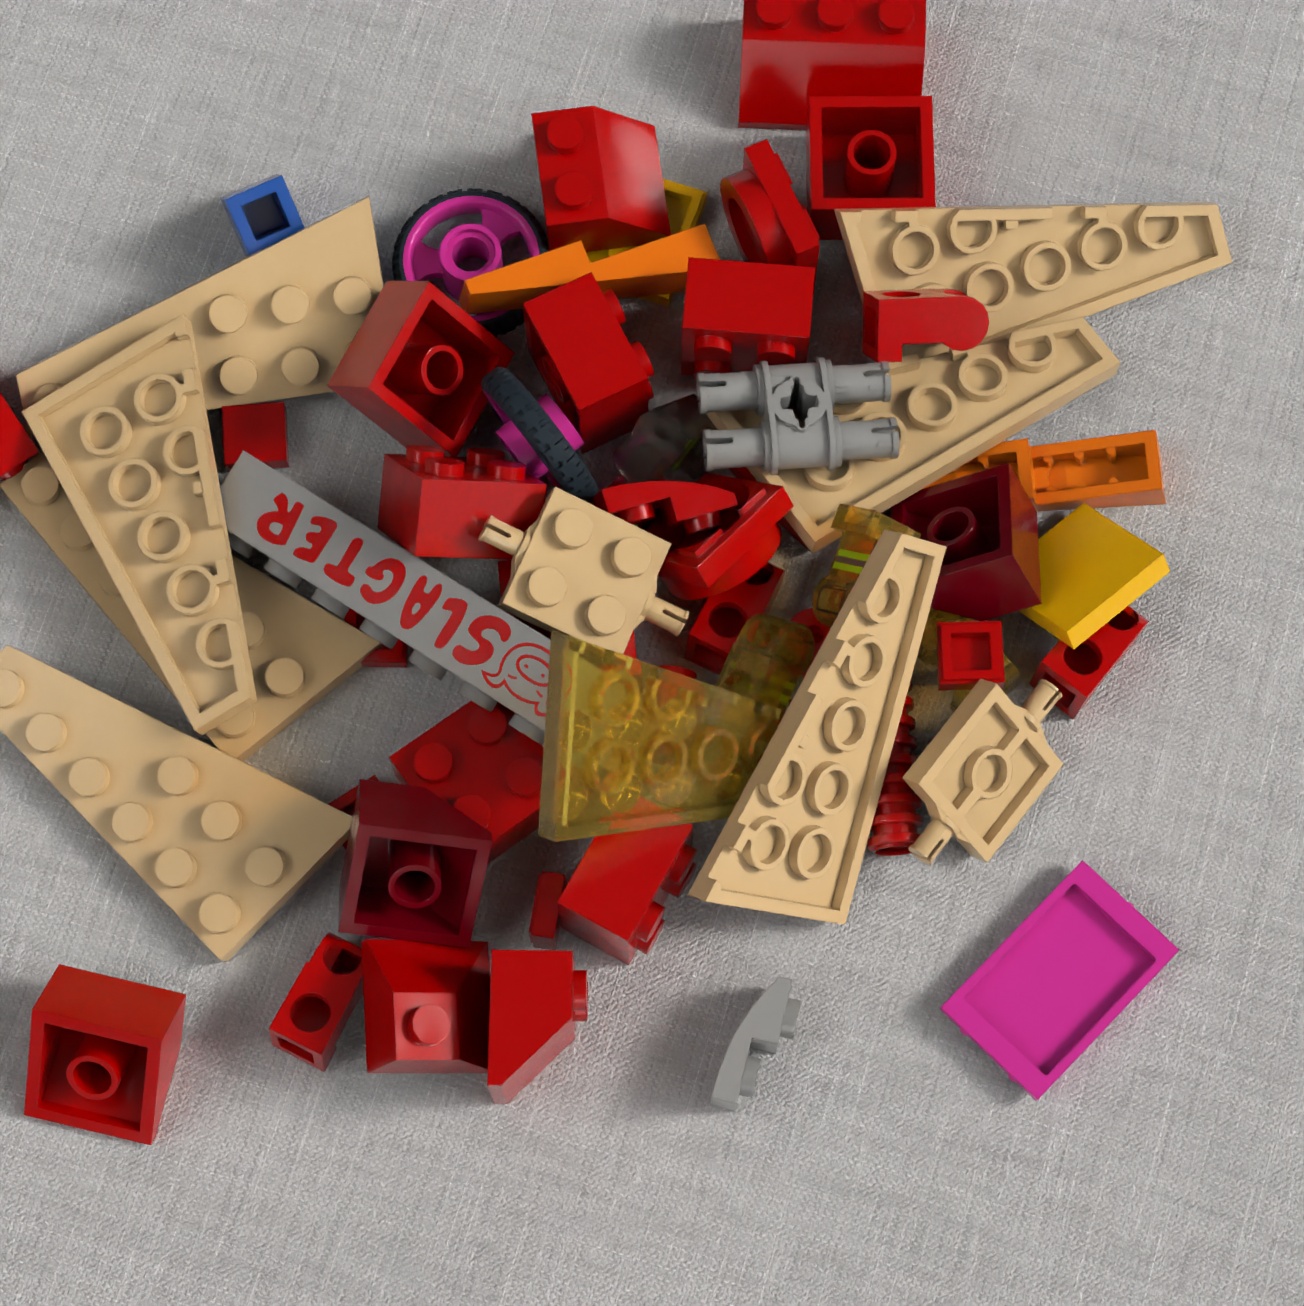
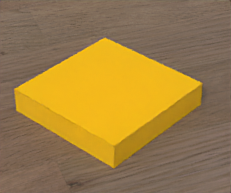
(1090, 574)

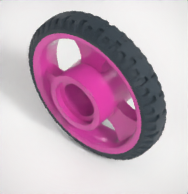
(501, 221)
(538, 434)

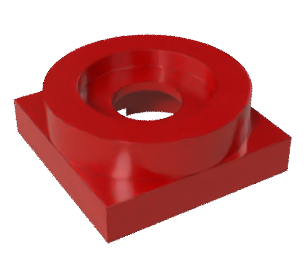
(766, 213)
(729, 554)

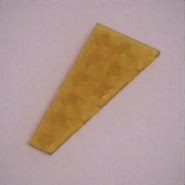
(641, 745)

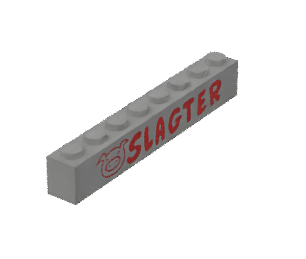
(391, 589)

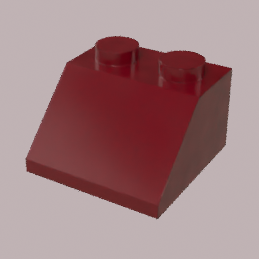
(988, 540)
(411, 867)

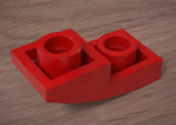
(680, 503)

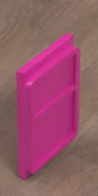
(1059, 980)

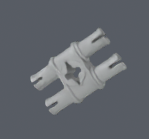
(779, 439)

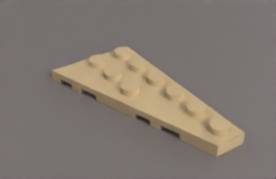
(1033, 260)
(259, 325)
(945, 416)
(147, 488)
(292, 643)
(815, 791)
(188, 818)

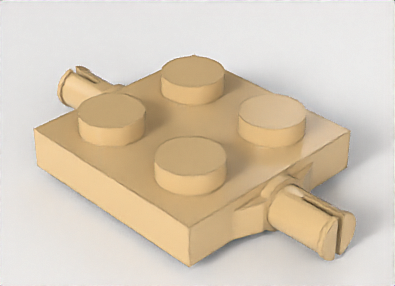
(584, 573)
(983, 770)

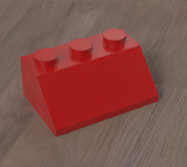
(826, 51)

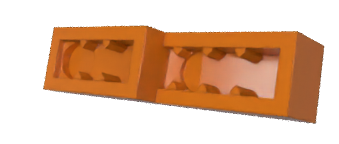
(640, 271)
(1089, 471)

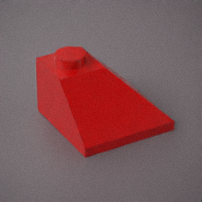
(425, 1006)

